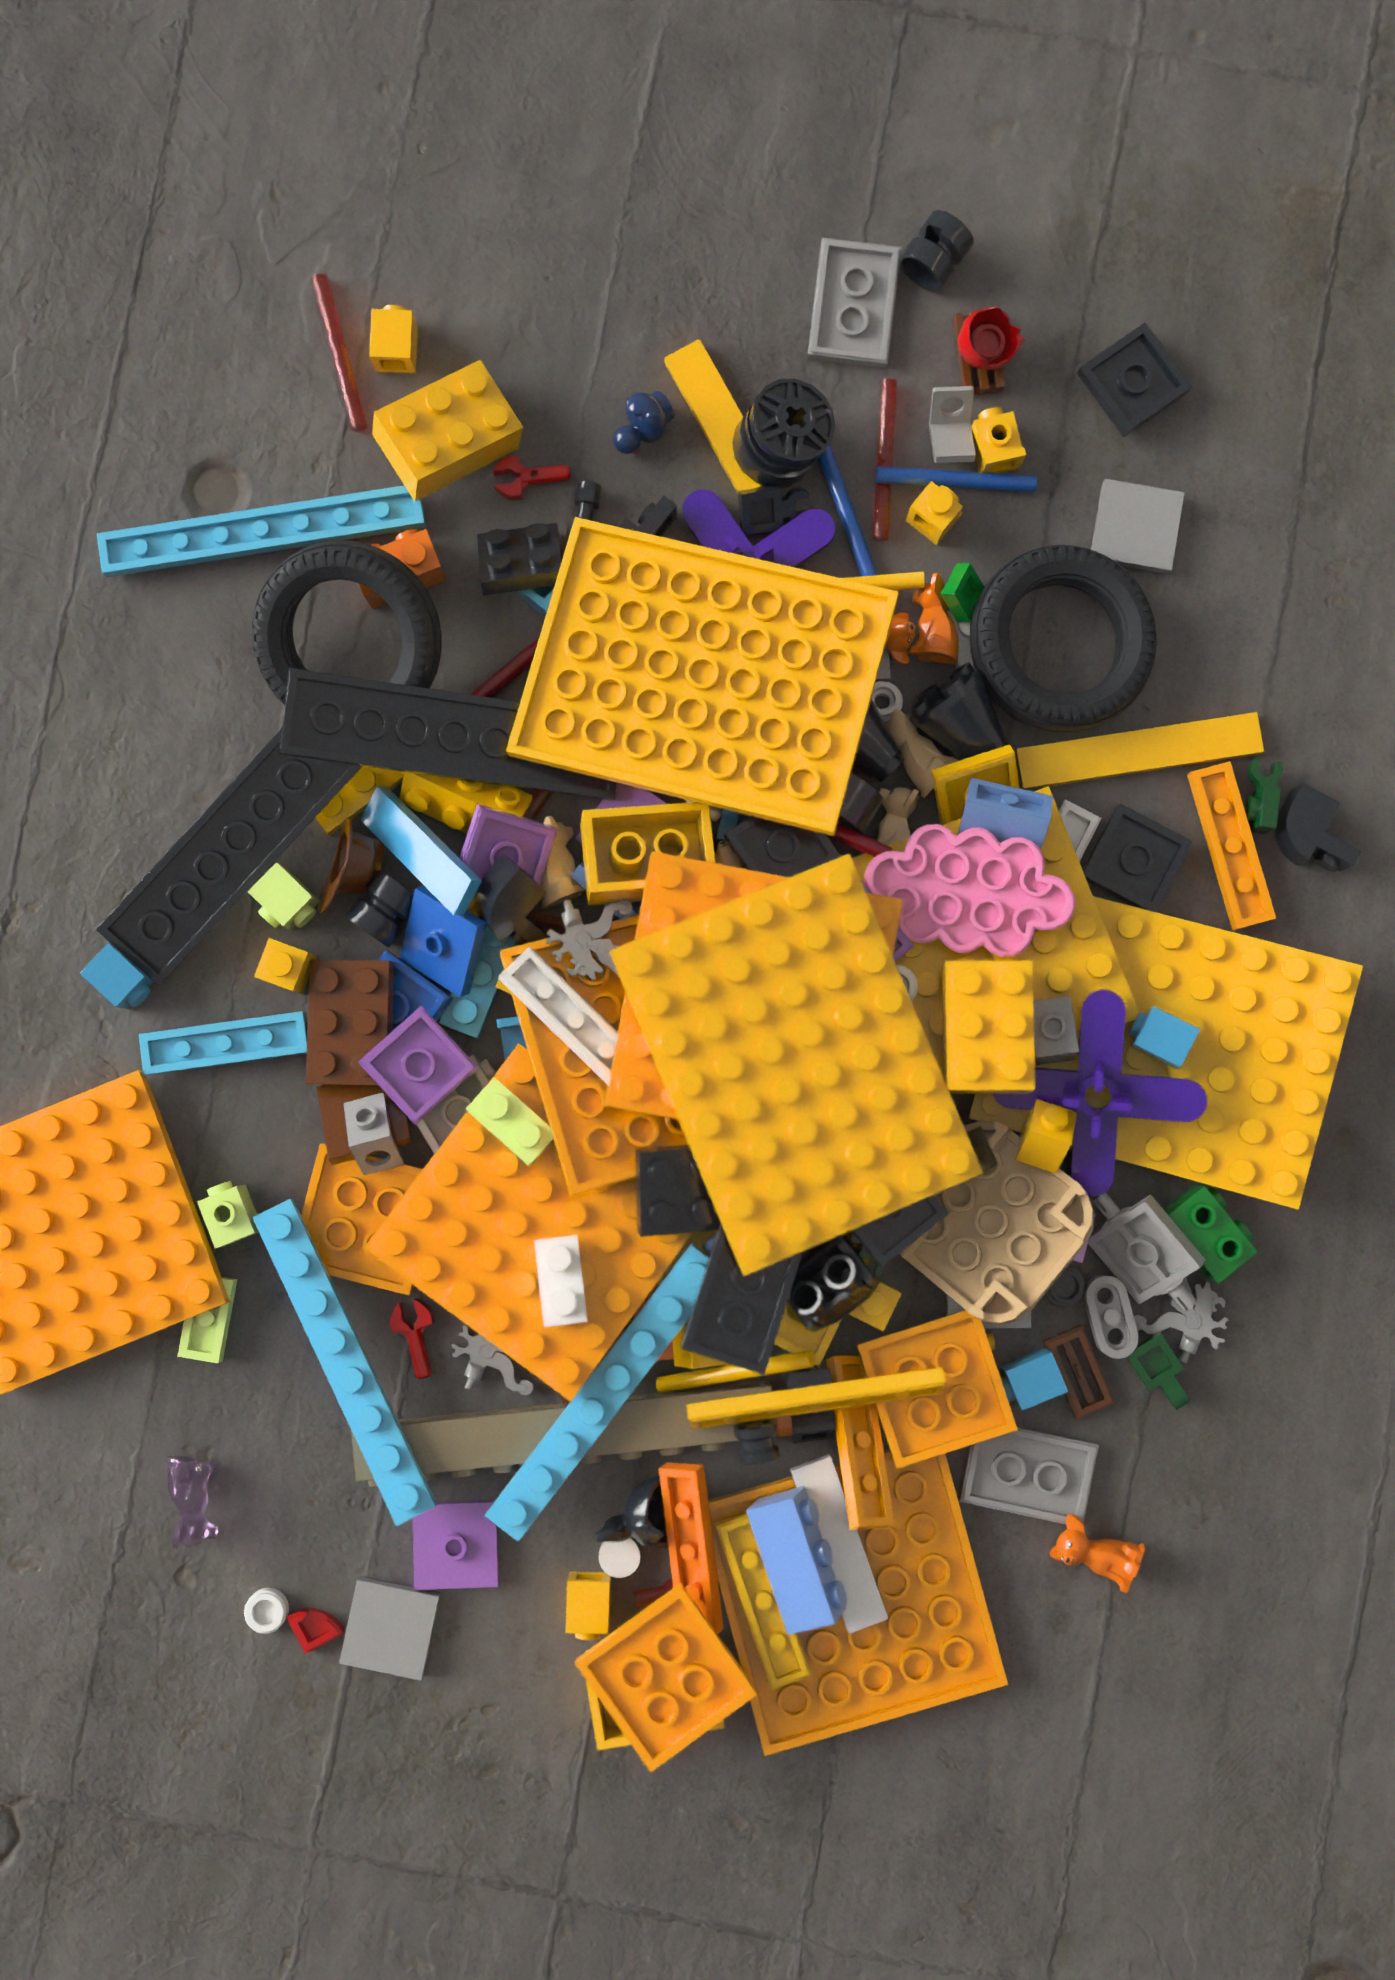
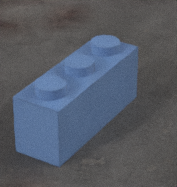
(797, 1560)

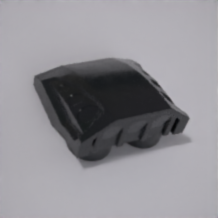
(830, 1283)

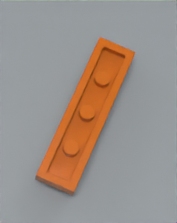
(691, 1536)

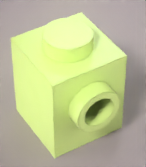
(283, 898)
(228, 1213)

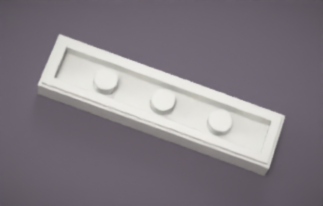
(562, 1011)
(849, 1559)

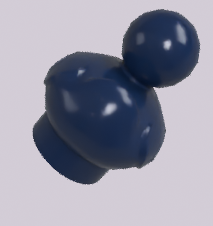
(647, 421)

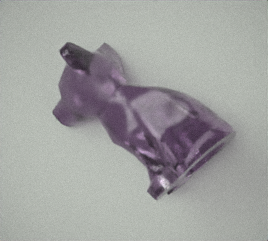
(188, 1490)

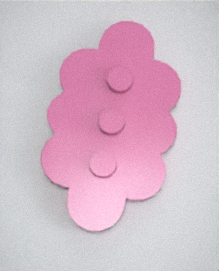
(971, 890)

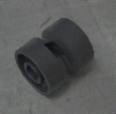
(940, 245)
(383, 909)

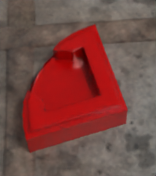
(314, 1627)

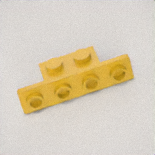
(456, 800)

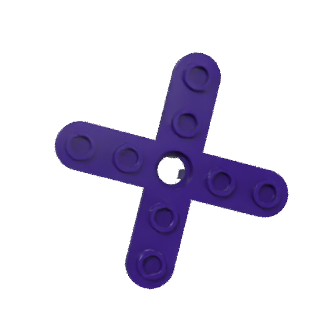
(786, 546)
(1130, 1094)

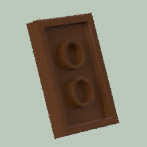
(347, 1018)

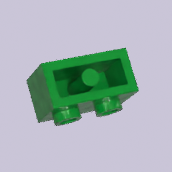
(1212, 1232)

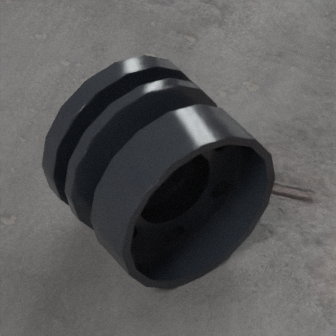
(783, 433)

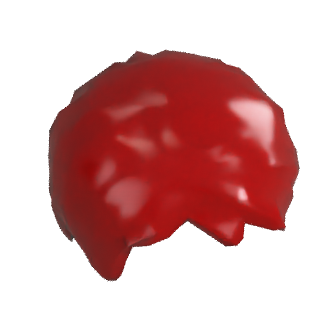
(988, 339)

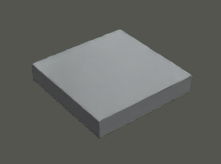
(1138, 525)
(389, 1628)

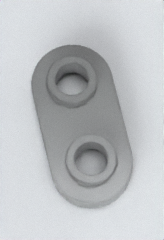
(1110, 1315)

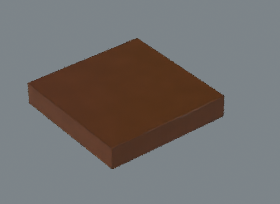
(331, 1105)

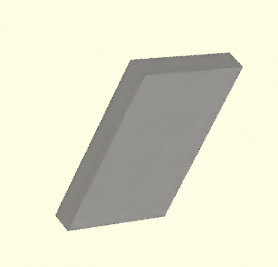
(854, 303)
(1030, 1474)

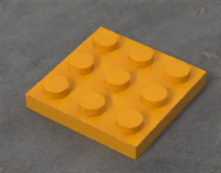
(347, 1210)
(973, 1395)
(666, 1677)

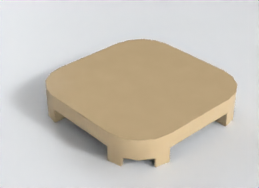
(1004, 1233)

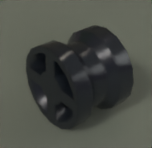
(756, 1442)

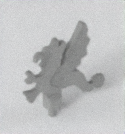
(584, 939)
(1194, 1323)
(485, 1353)

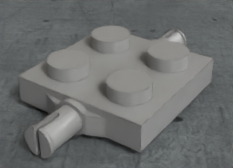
(1145, 1250)

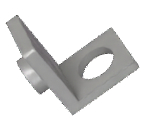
(952, 431)
(1054, 1031)
(370, 1131)

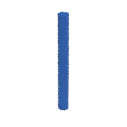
(956, 479)
(847, 513)

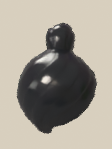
(641, 1518)

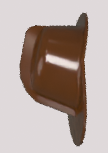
(354, 865)

